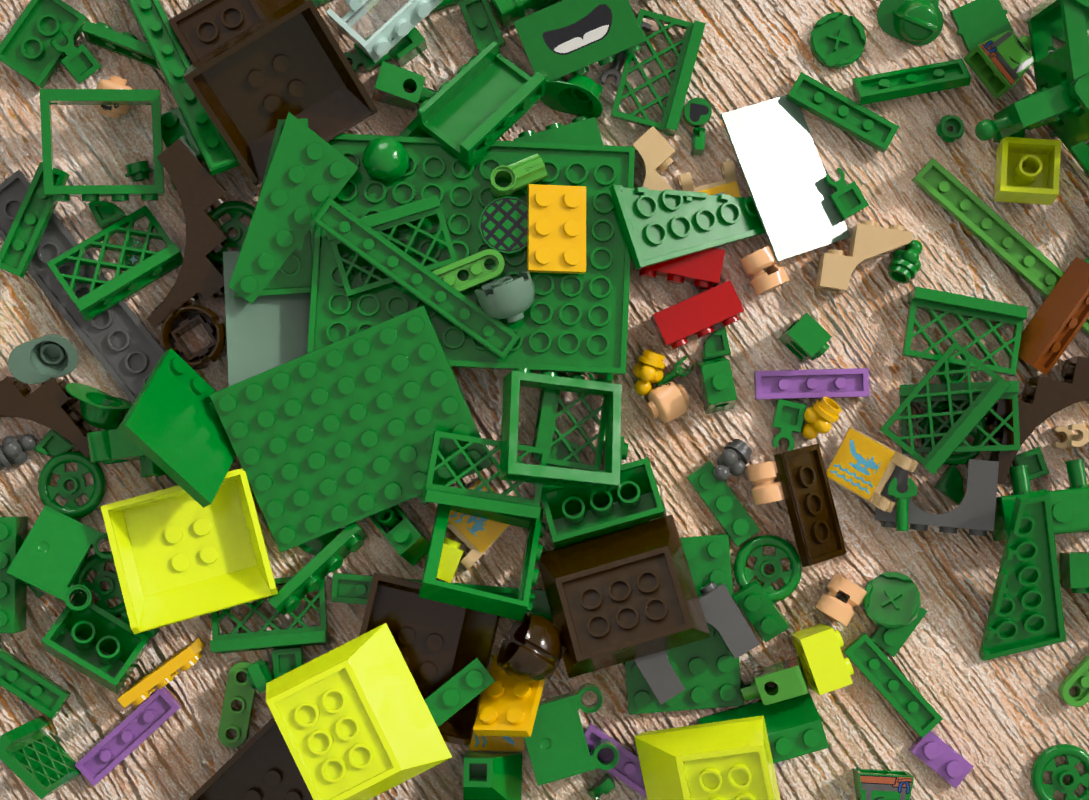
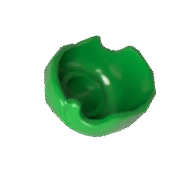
(386, 159)

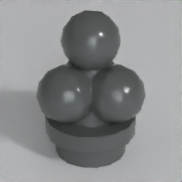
(14, 450)
(732, 460)

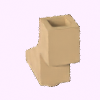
(654, 155)
(866, 243)

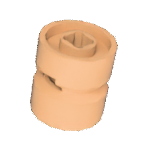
(762, 260)
(766, 482)
(834, 607)

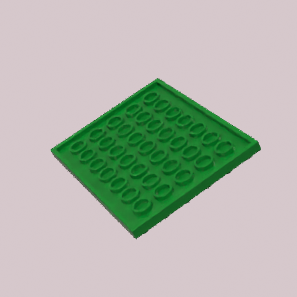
(348, 427)

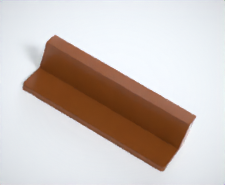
(1057, 319)

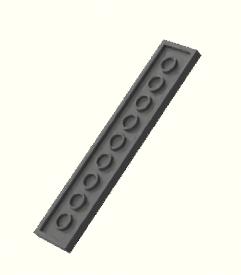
(114, 336)

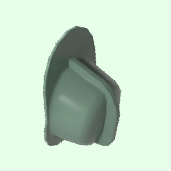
(42, 359)

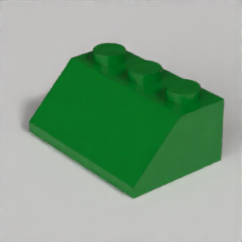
(95, 644)

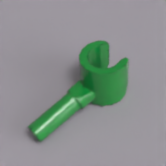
(677, 371)

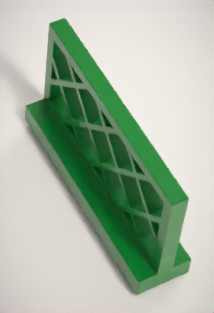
(679, 83)
(392, 219)
(125, 283)
(961, 307)
(1011, 393)
(965, 423)
(546, 427)
(473, 497)
(275, 638)
(37, 758)

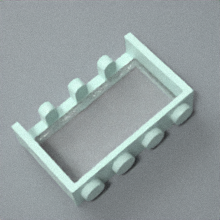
(381, 23)

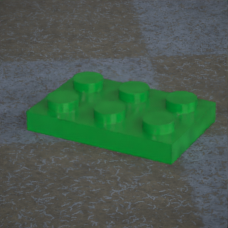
(28, 42)

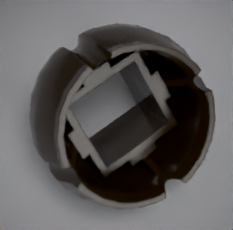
(184, 321)
(531, 650)

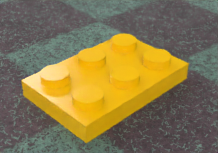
(556, 229)
(162, 674)
(508, 705)

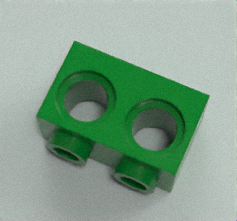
(806, 338)

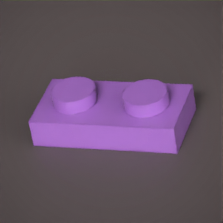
(941, 758)

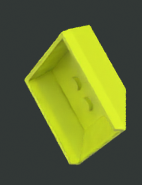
(185, 557)
(356, 720)
(709, 761)

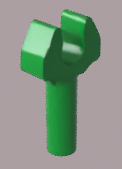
(902, 502)

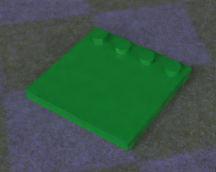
(180, 428)

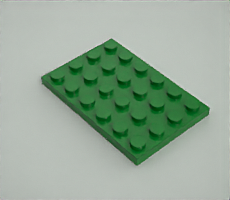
(704, 665)

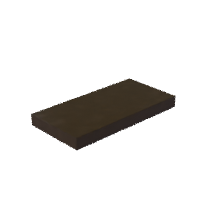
(810, 505)

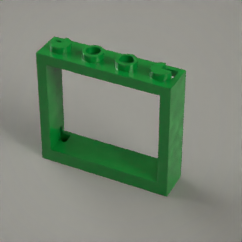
(92, 193)
(557, 476)
(476, 599)

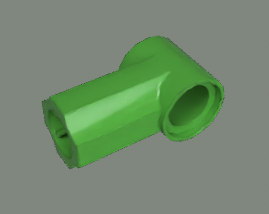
(519, 174)

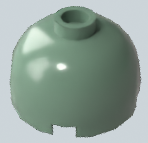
(507, 297)

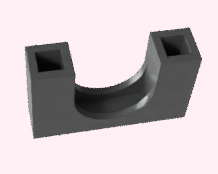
(973, 513)
(729, 623)

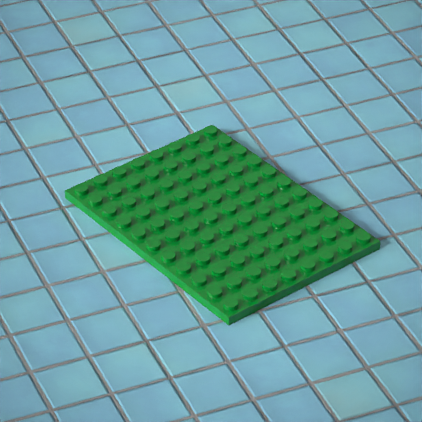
(575, 318)

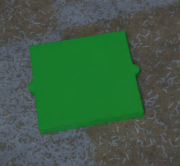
(980, 22)

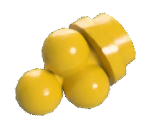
(648, 370)
(820, 417)

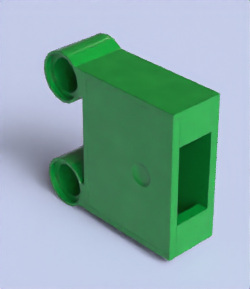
(114, 447)
(55, 555)
(558, 739)

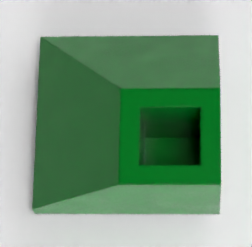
(492, 776)

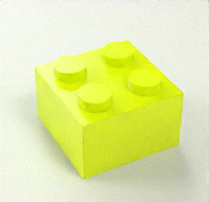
(1027, 170)
(822, 658)

